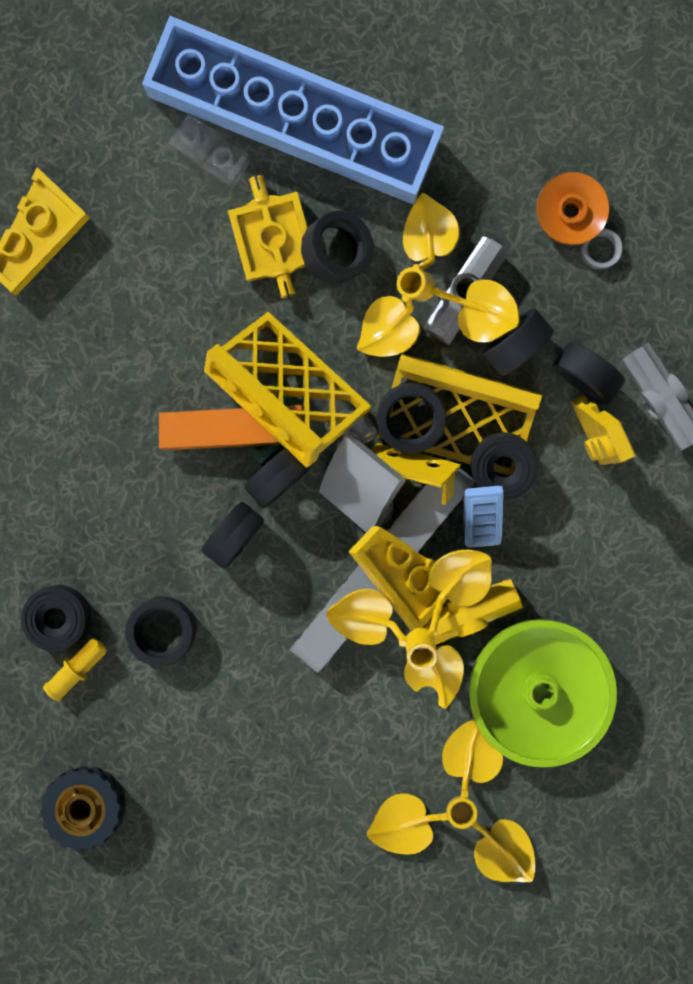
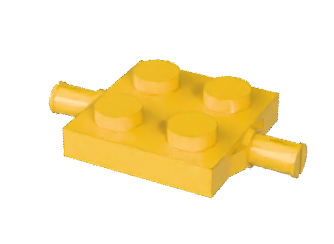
(270, 236)

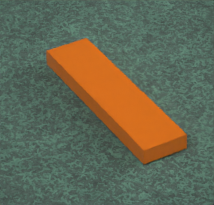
(213, 429)

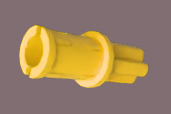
(75, 669)

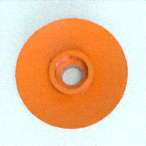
(583, 194)

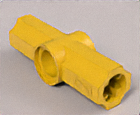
(466, 620)

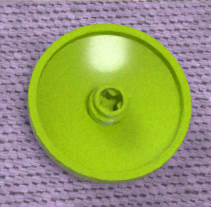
(542, 693)

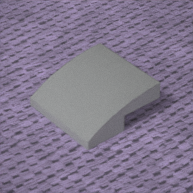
(360, 484)

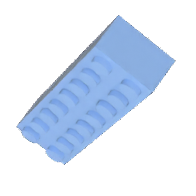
(292, 110)

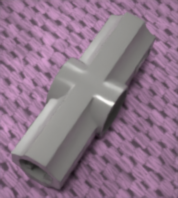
(480, 265)
(662, 393)

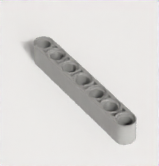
(414, 528)

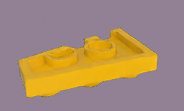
(38, 233)
(604, 433)
(398, 574)

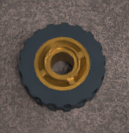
(65, 821)

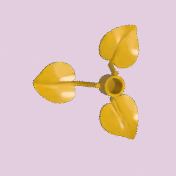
(485, 313)
(365, 615)
(404, 829)

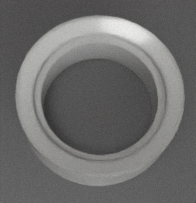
(614, 238)

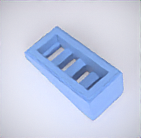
(483, 516)

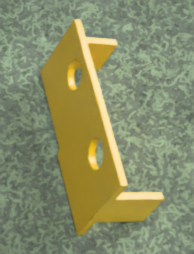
(416, 468)

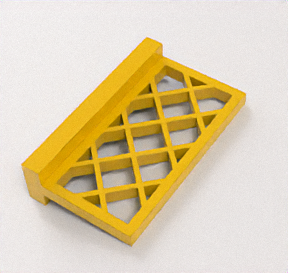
(469, 385)
(269, 410)

